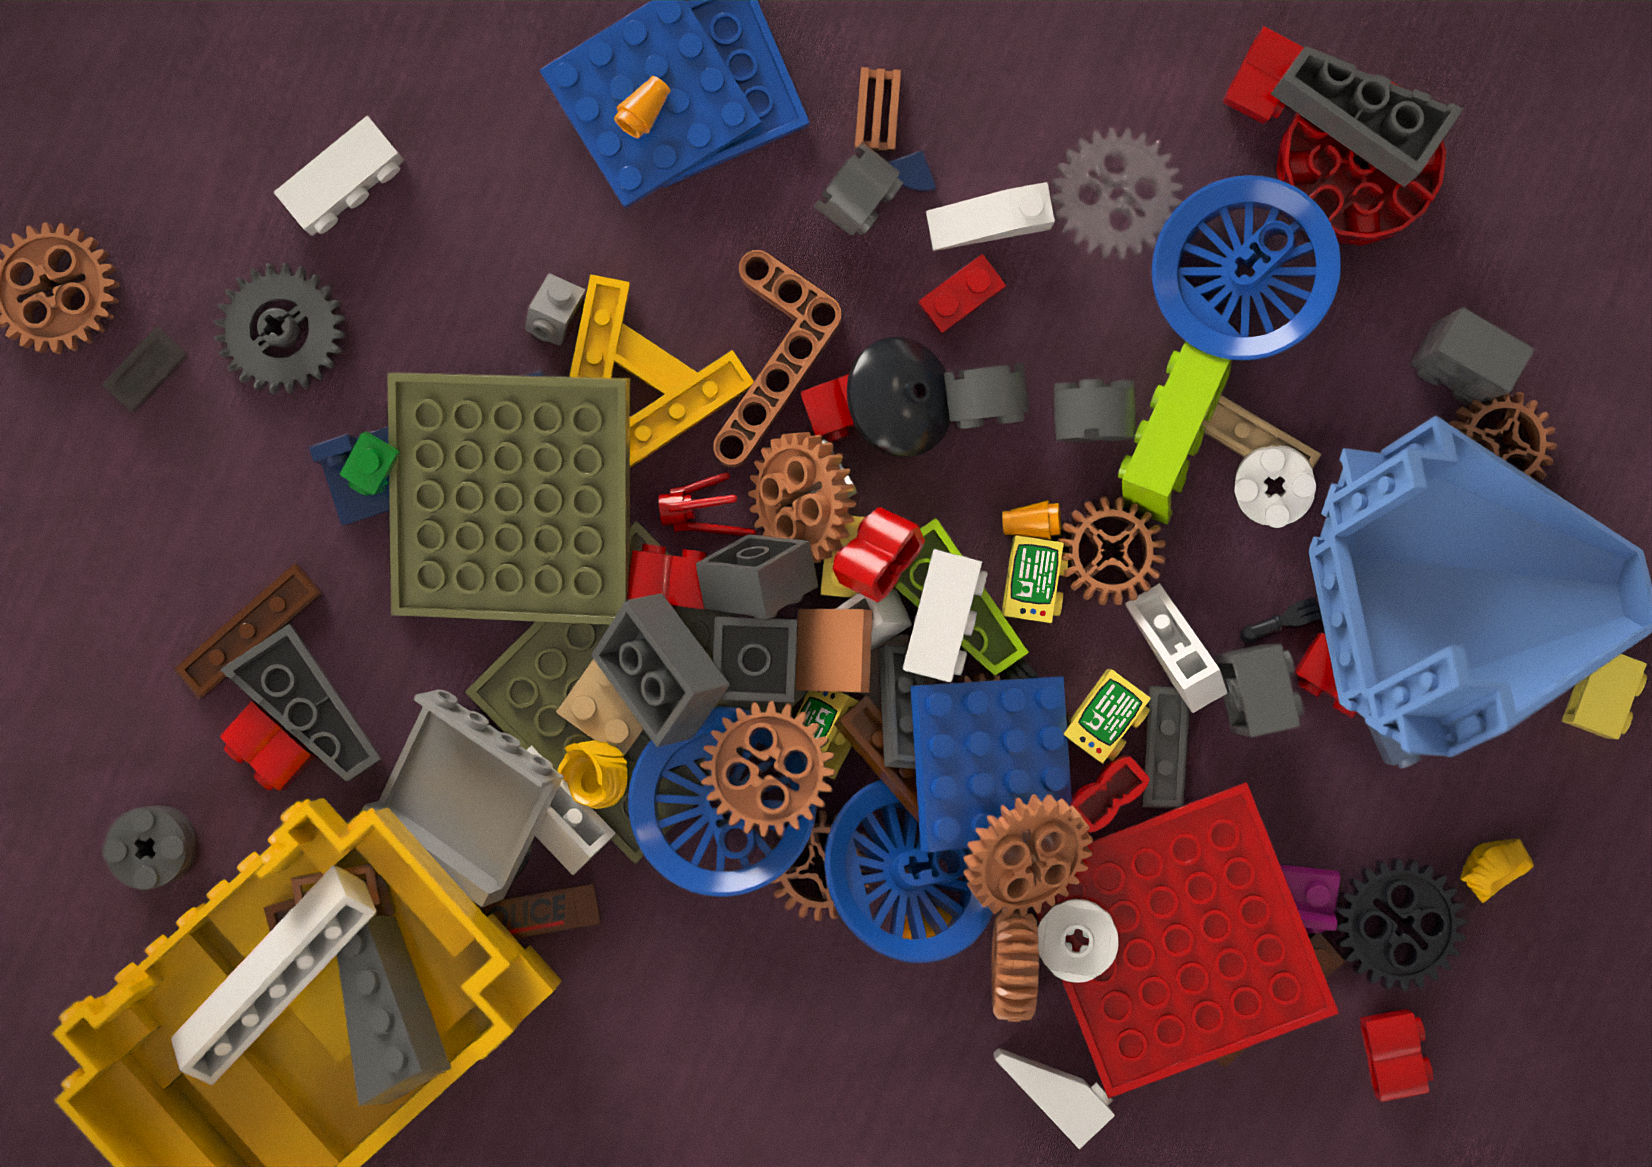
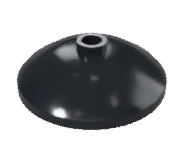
(884, 400)

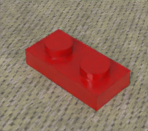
(962, 294)

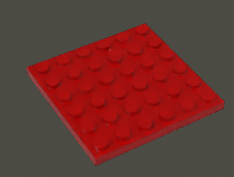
(1204, 943)

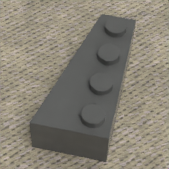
(1367, 112)
(301, 697)
(387, 1015)

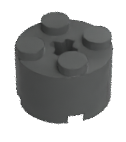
(858, 190)
(986, 394)
(1094, 411)
(127, 847)

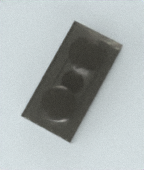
(145, 369)

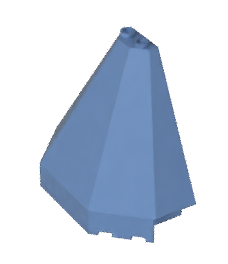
(1465, 591)

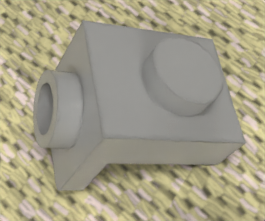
(553, 309)

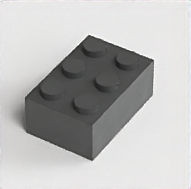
(1471, 357)
(659, 669)
(1259, 690)

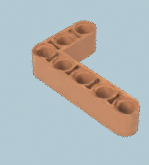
(781, 360)

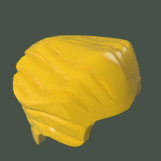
(594, 773)
(1495, 866)

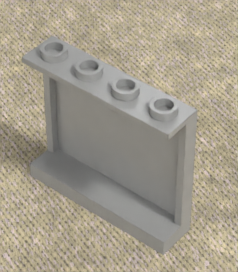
(469, 795)

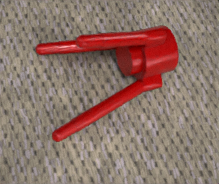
(678, 507)

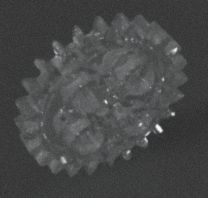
(1140, 165)

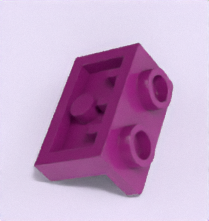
(1314, 895)

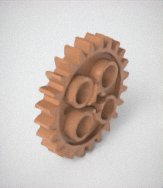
(61, 322)
(786, 476)
(747, 800)
(1001, 858)

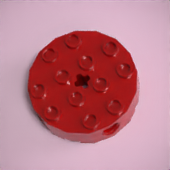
(1358, 202)

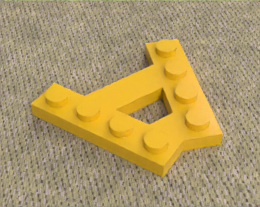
(686, 393)

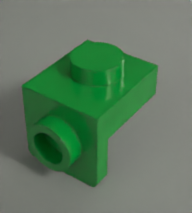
(369, 464)

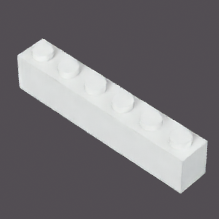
(273, 975)

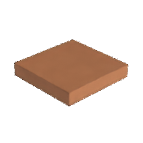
(833, 650)

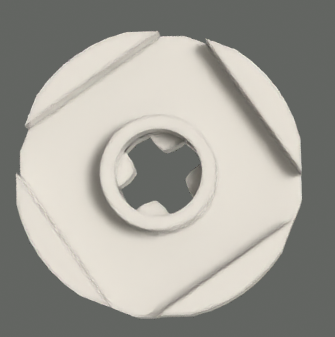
(1274, 462)
(1058, 953)

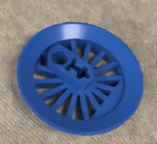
(1197, 318)
(663, 856)
(907, 892)

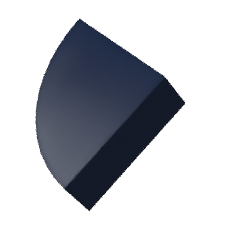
(914, 172)

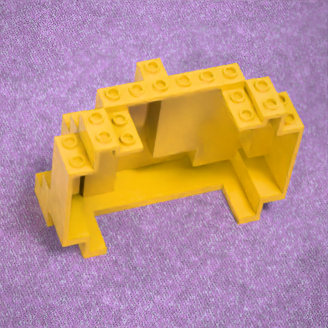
(295, 1085)

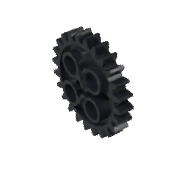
(1377, 950)

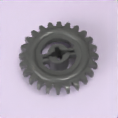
(250, 353)

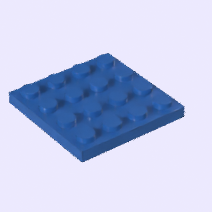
(756, 64)
(696, 119)
(983, 751)

